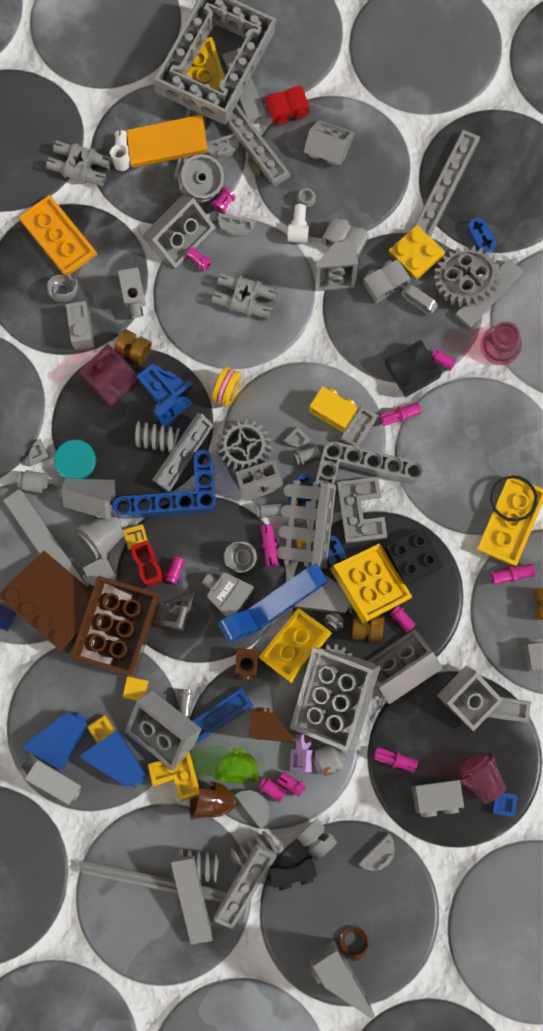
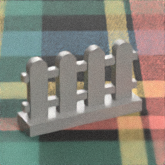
(322, 515)

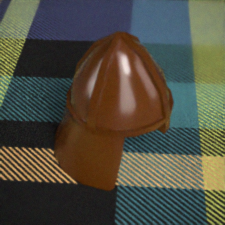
(212, 802)

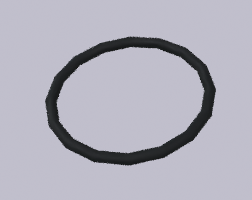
(513, 477)

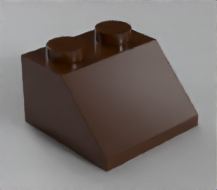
(268, 727)

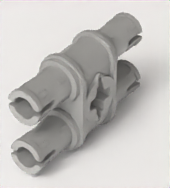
(76, 155)
(248, 305)

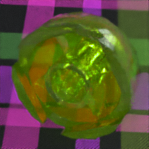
(237, 767)

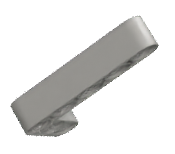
(362, 465)

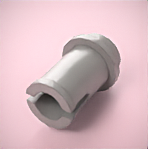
(306, 455)
(268, 510)
(185, 701)

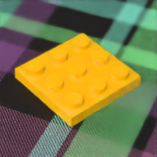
(371, 583)

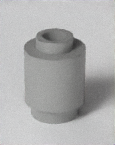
(33, 481)

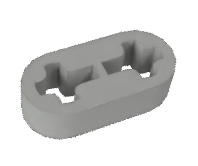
(419, 299)

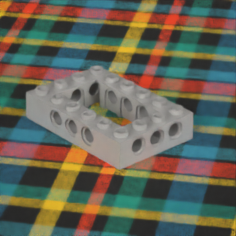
(233, 16)

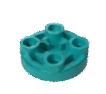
(75, 460)

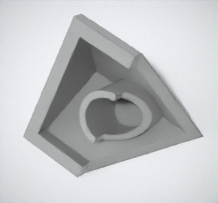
(174, 612)

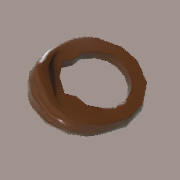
(363, 949)

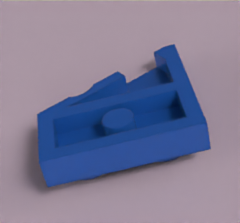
(161, 383)
(168, 410)

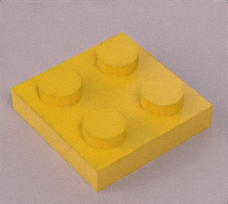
(416, 252)

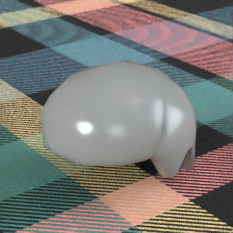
(62, 288)
(240, 556)

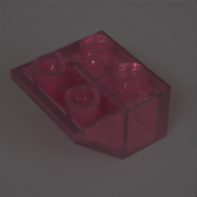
(108, 375)

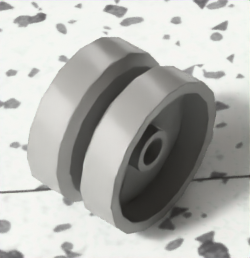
(195, 168)

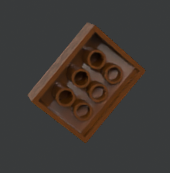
(49, 600)
(116, 626)

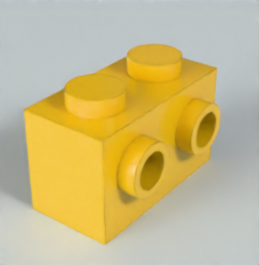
(333, 408)

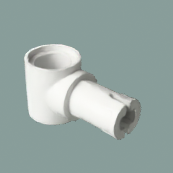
(119, 152)
(298, 228)

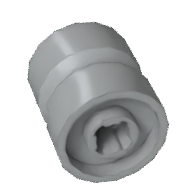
(316, 839)

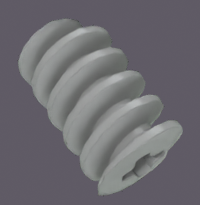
(156, 437)
(241, 856)
(204, 865)

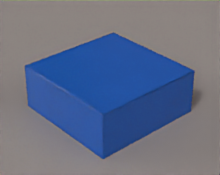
(505, 805)

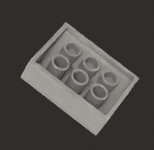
(334, 698)
(336, 975)

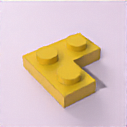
(183, 776)

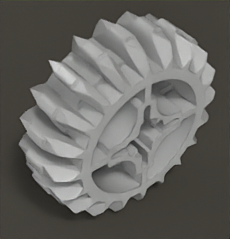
(236, 448)

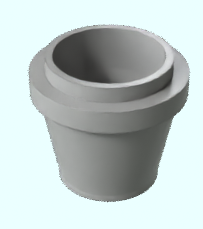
(99, 537)

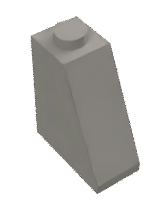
(89, 496)
(327, 600)
(49, 779)

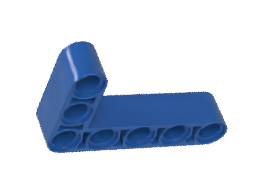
(174, 498)
(272, 606)

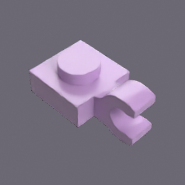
(301, 757)

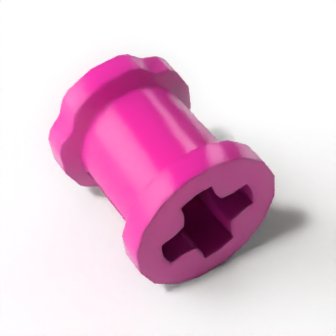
(223, 200)

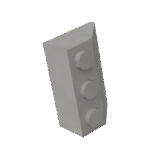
(179, 230)
(337, 267)
(404, 666)
(162, 729)

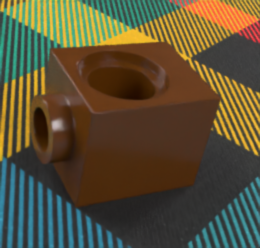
(242, 654)

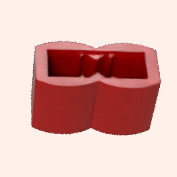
(287, 105)
(146, 560)

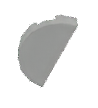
(223, 146)
(234, 225)
(255, 805)
(379, 855)

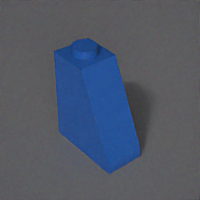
(58, 740)
(116, 760)

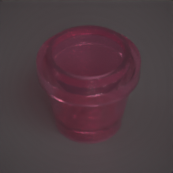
(499, 350)
(482, 777)

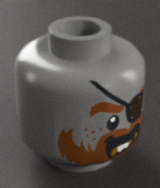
(328, 759)

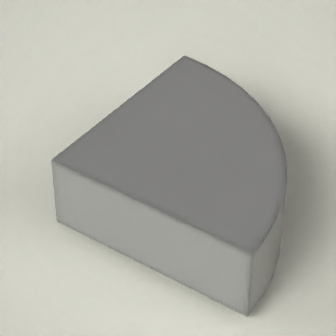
(297, 439)
(37, 453)

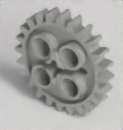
(467, 276)

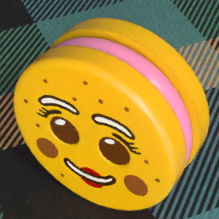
(226, 386)

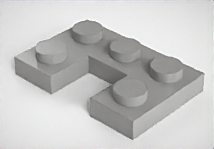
(354, 525)

